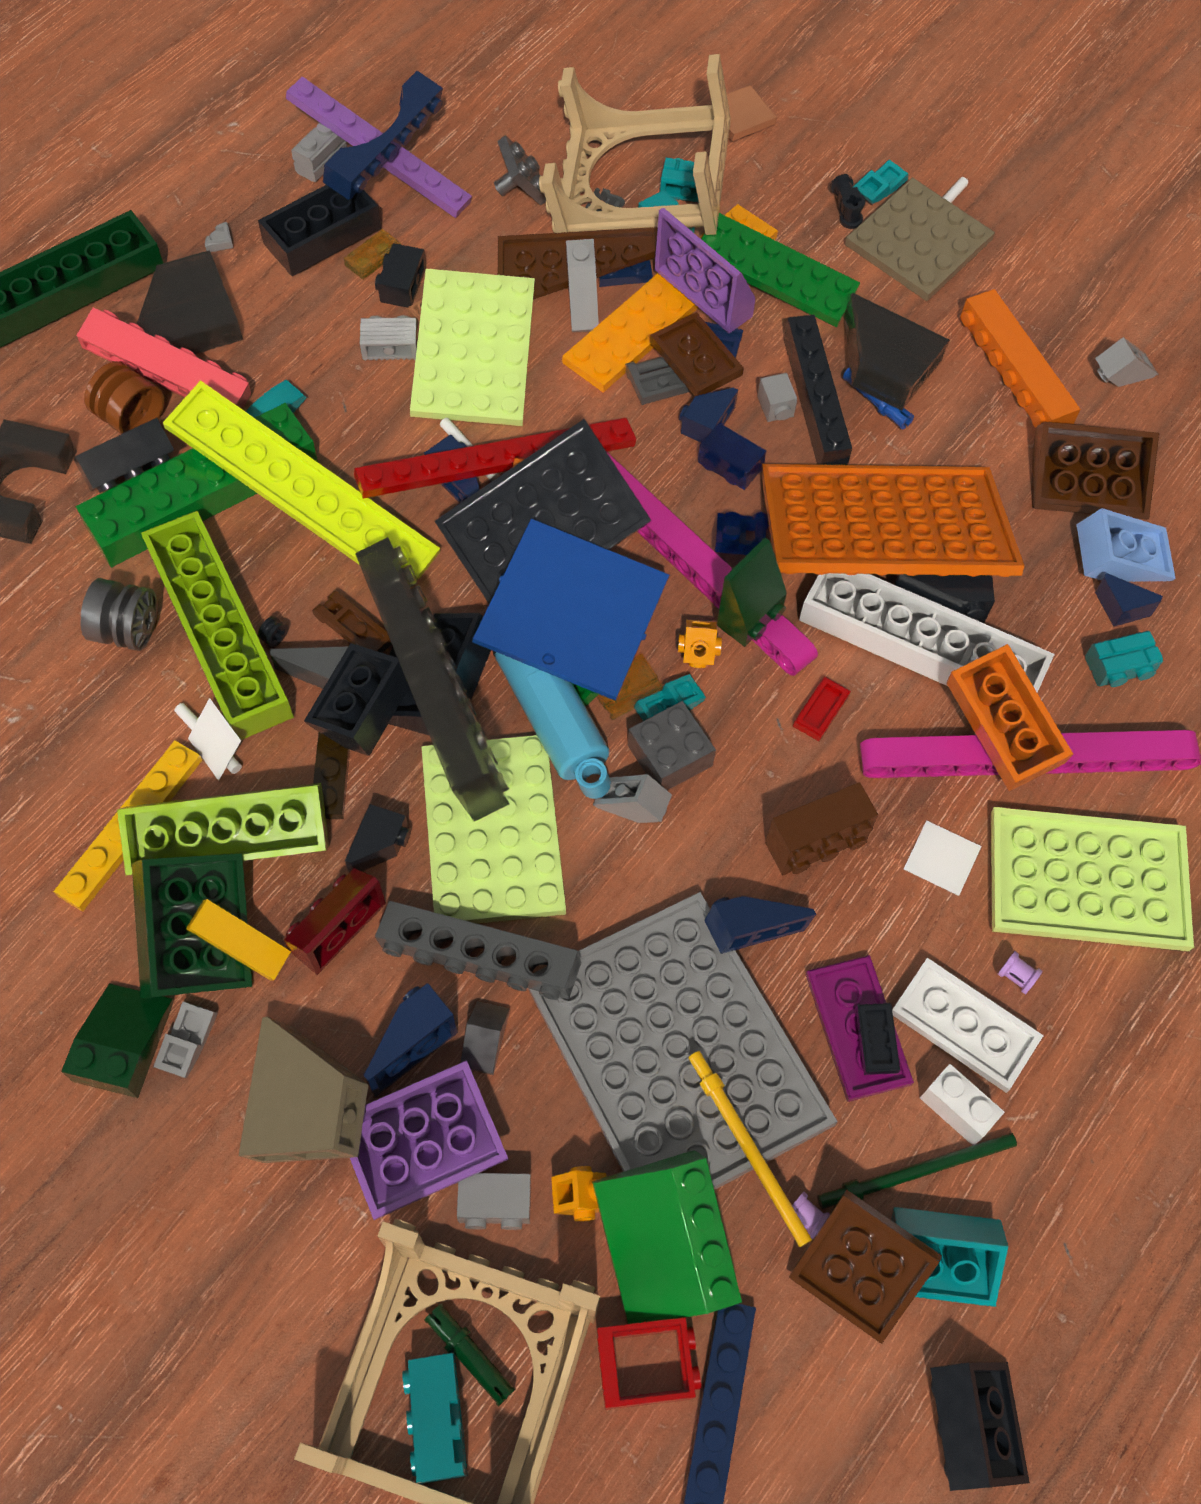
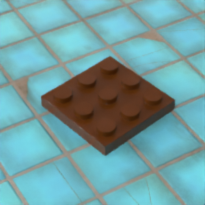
(865, 1266)

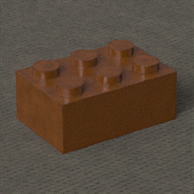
(821, 829)

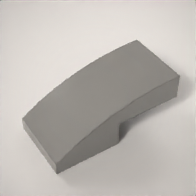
(186, 1041)

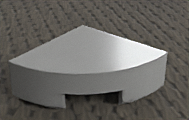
(219, 239)

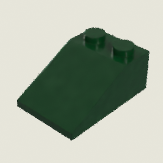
(752, 595)
(118, 1041)

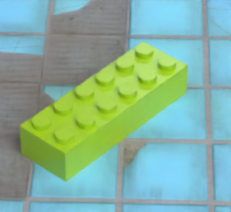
(246, 823)

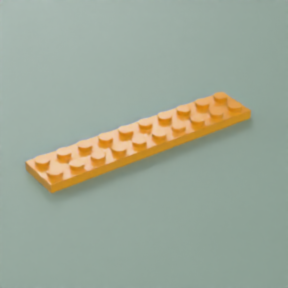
(628, 329)

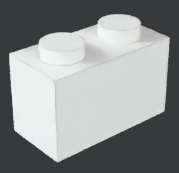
(962, 1105)

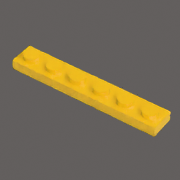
(106, 851)

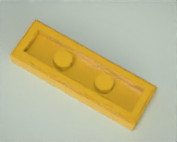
(238, 940)

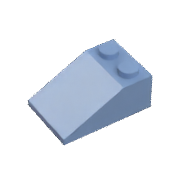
(1124, 548)

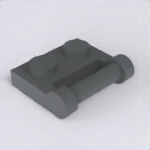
(655, 384)

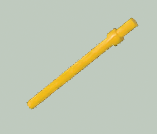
(712, 1086)

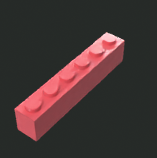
(156, 358)

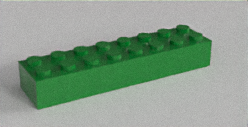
(175, 490)

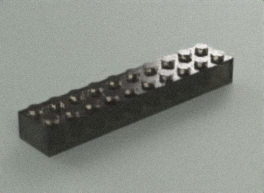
(430, 675)

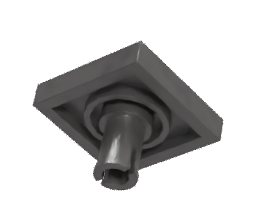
(521, 171)

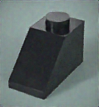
(377, 838)

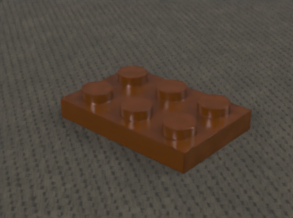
(696, 355)

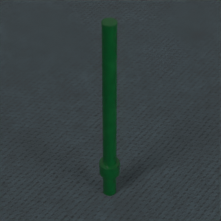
(918, 1170)

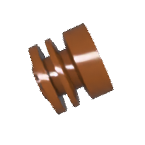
(122, 397)

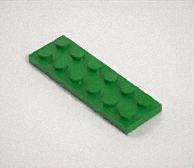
(783, 271)

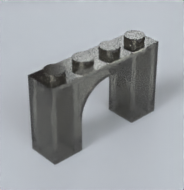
(22, 448)

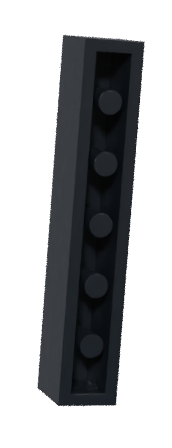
(817, 391)

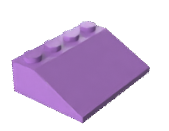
(702, 274)
(425, 1140)

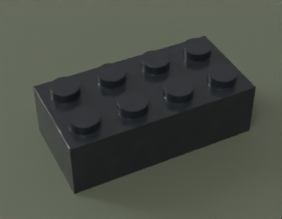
(318, 227)

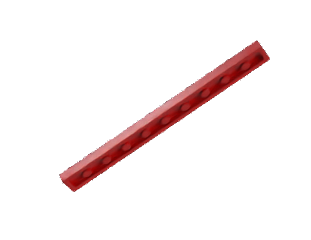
(474, 460)

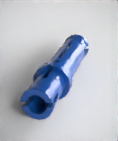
(896, 415)

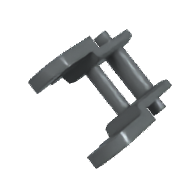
(609, 198)

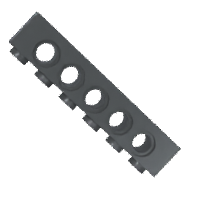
(403, 920)

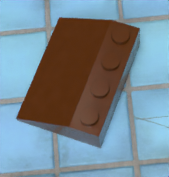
(1093, 469)

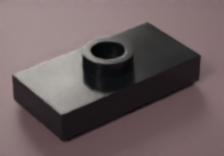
(877, 1039)

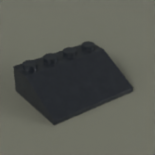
(469, 658)

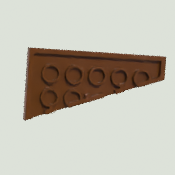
(546, 260)

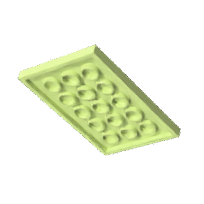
(473, 347)
(505, 861)
(1090, 879)

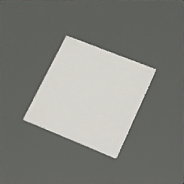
(214, 739)
(942, 858)

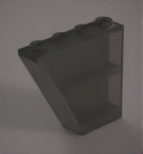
(190, 305)
(888, 352)

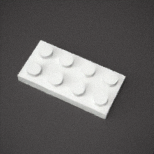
(967, 1025)

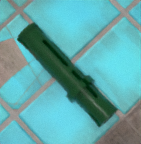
(470, 1355)

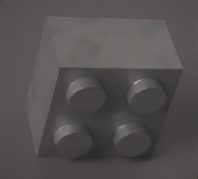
(671, 746)

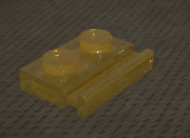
(638, 684)

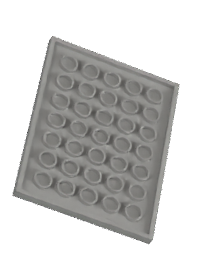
(641, 1012)

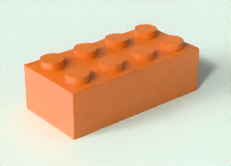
(1009, 717)

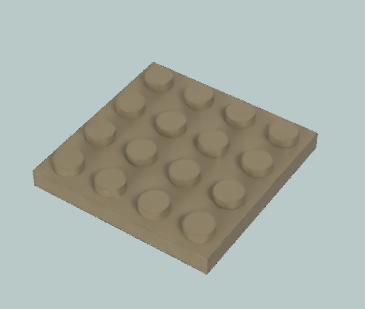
(919, 239)

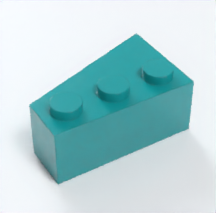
(435, 1419)

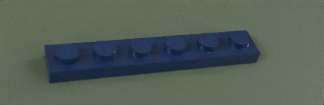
(720, 1406)

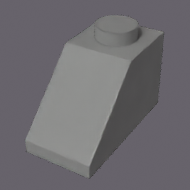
(1124, 364)
(635, 799)

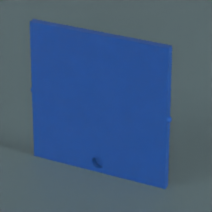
(571, 609)

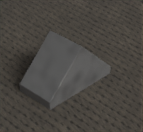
(484, 1037)

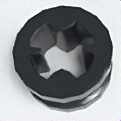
(272, 631)

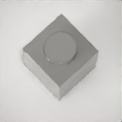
(777, 397)

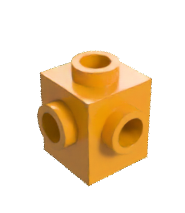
(699, 643)
(575, 1193)

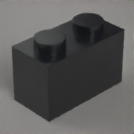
(401, 275)

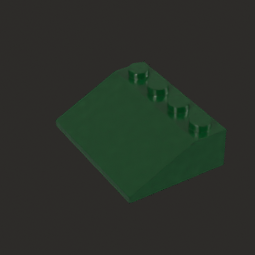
(165, 902)

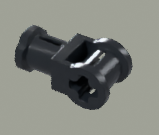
(849, 201)

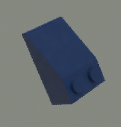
(413, 1034)

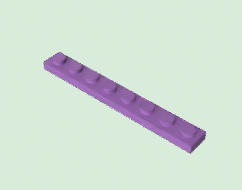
(358, 131)

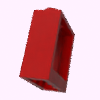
(685, 1342)

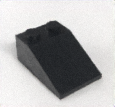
(957, 592)

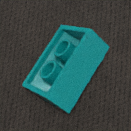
(970, 1250)

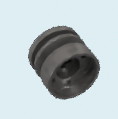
(118, 614)

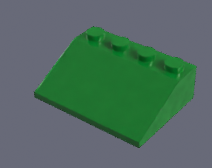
(667, 1240)

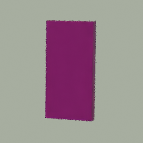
(836, 994)

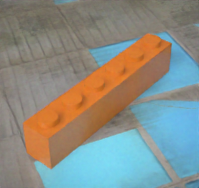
(1018, 360)

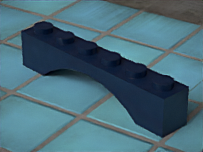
(353, 166)

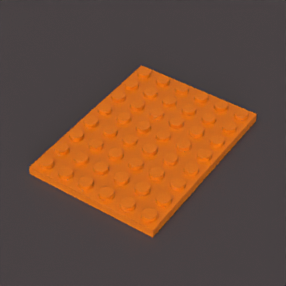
(888, 520)

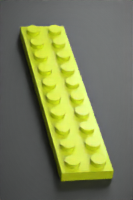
(291, 478)

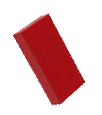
(821, 709)

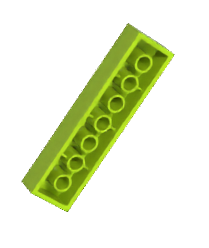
(217, 626)

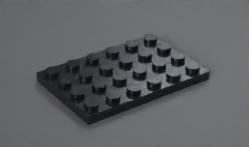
(560, 485)

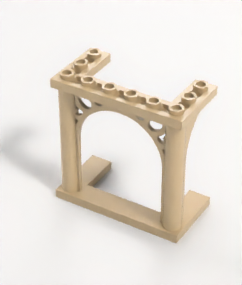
(598, 122)
(402, 1263)

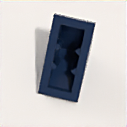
(1125, 601)

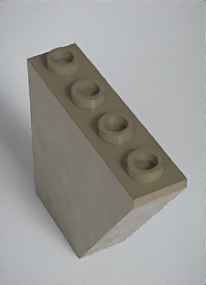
(300, 1101)

